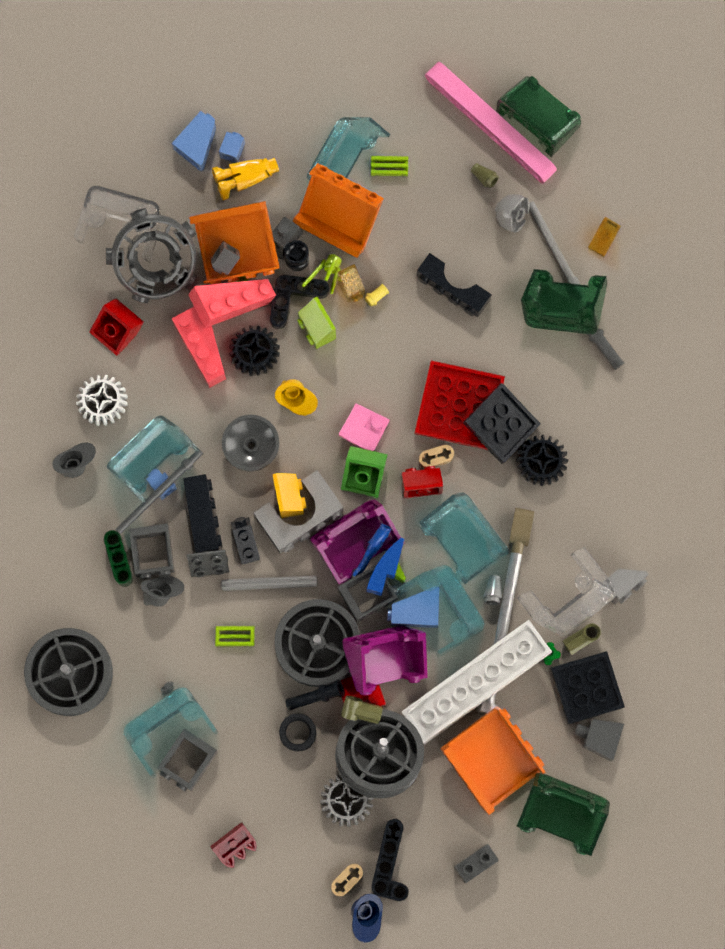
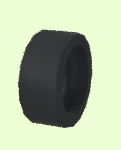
(312, 729)

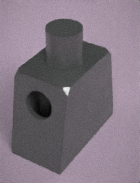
(284, 233)
(601, 737)

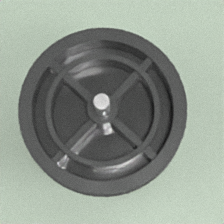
(312, 642)
(68, 672)
(379, 757)

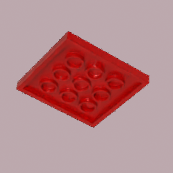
(450, 398)

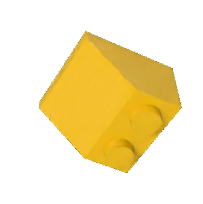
(288, 494)

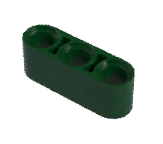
(112, 551)

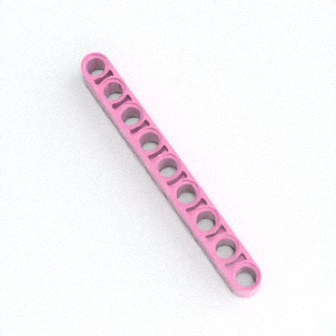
(490, 122)

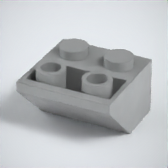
(625, 582)

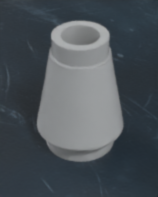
(493, 591)

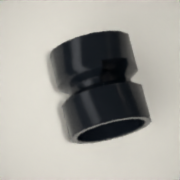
(296, 255)

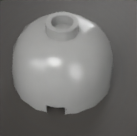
(511, 212)

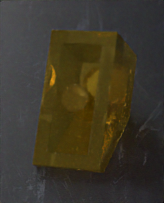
(351, 284)

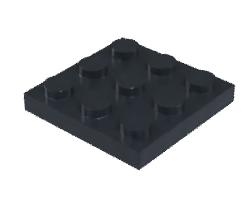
(501, 423)
(587, 687)

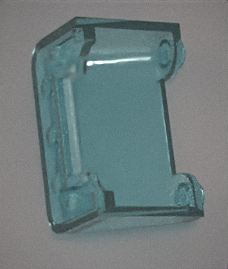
(465, 536)

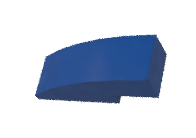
(385, 568)

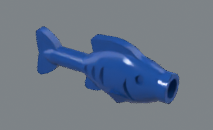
(373, 547)

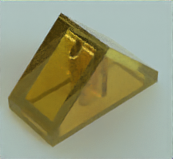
(604, 236)

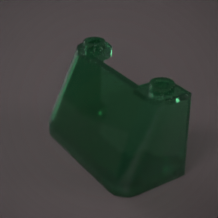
(539, 113)
(563, 305)
(564, 812)

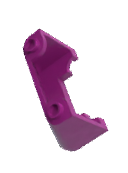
(346, 539)
(386, 657)

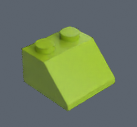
(316, 323)

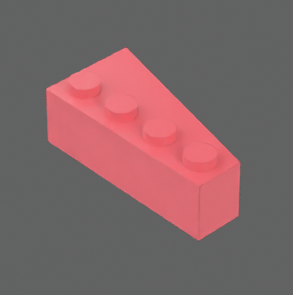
(227, 300)
(201, 345)

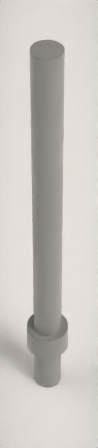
(554, 247)

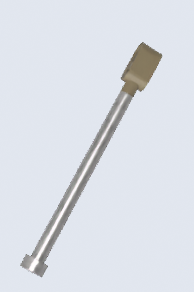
(518, 538)

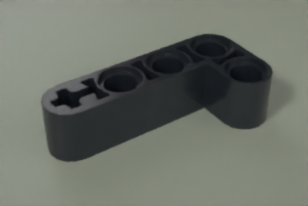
(391, 859)

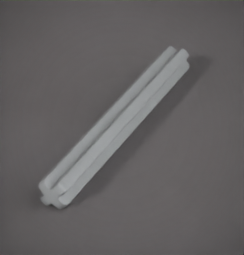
(269, 583)

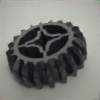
(256, 334)
(549, 460)

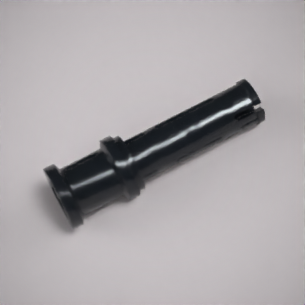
(323, 693)

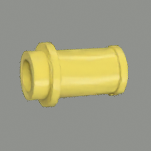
(373, 297)

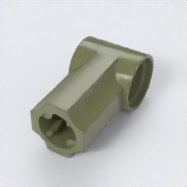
(580, 639)
(356, 709)

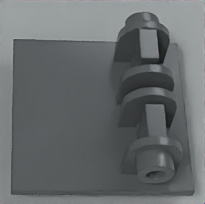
(208, 563)

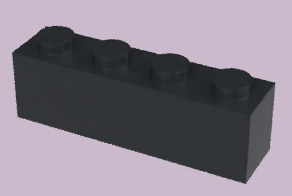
(201, 513)

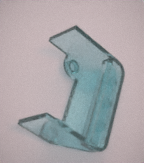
(347, 142)
(147, 452)
(470, 620)
(138, 729)

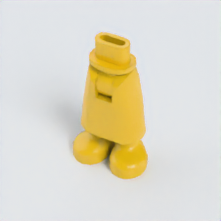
(243, 175)

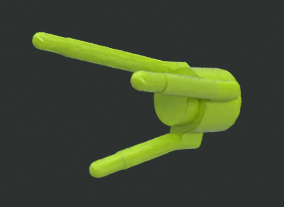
(331, 266)

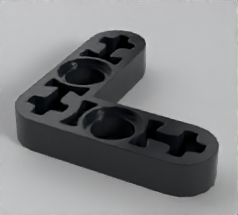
(287, 292)

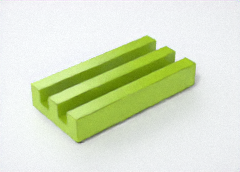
(403, 164)
(251, 636)

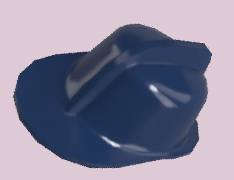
(367, 917)

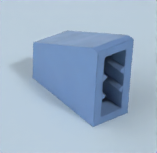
(196, 140)
(416, 611)

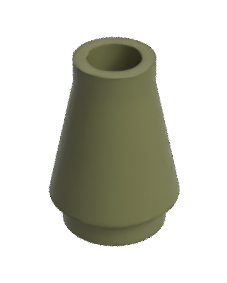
(485, 175)

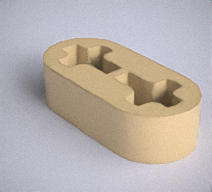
(434, 452)
(350, 883)

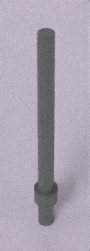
(185, 466)

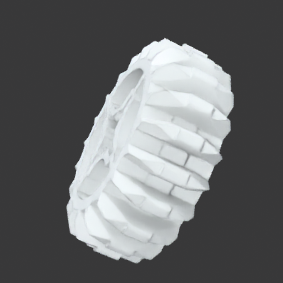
(108, 402)

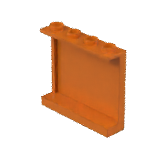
(338, 210)
(246, 230)
(492, 758)

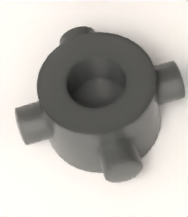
(167, 688)

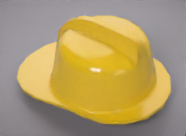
(296, 397)

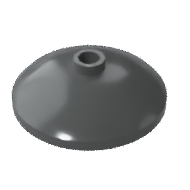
(249, 430)

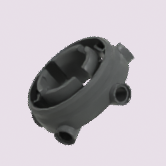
(182, 276)

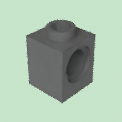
(225, 258)

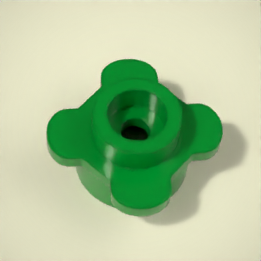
(554, 655)

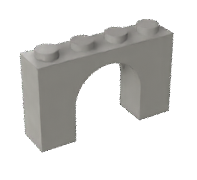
(286, 535)

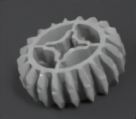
(347, 817)

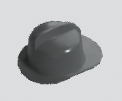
(74, 461)
(160, 590)

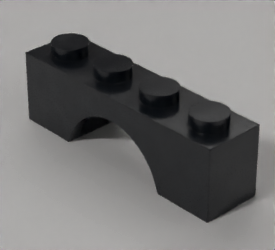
(471, 299)

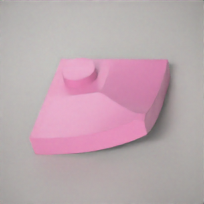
(364, 428)

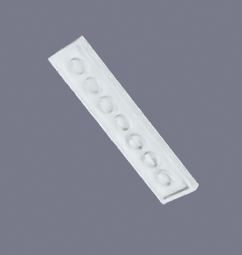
(477, 681)

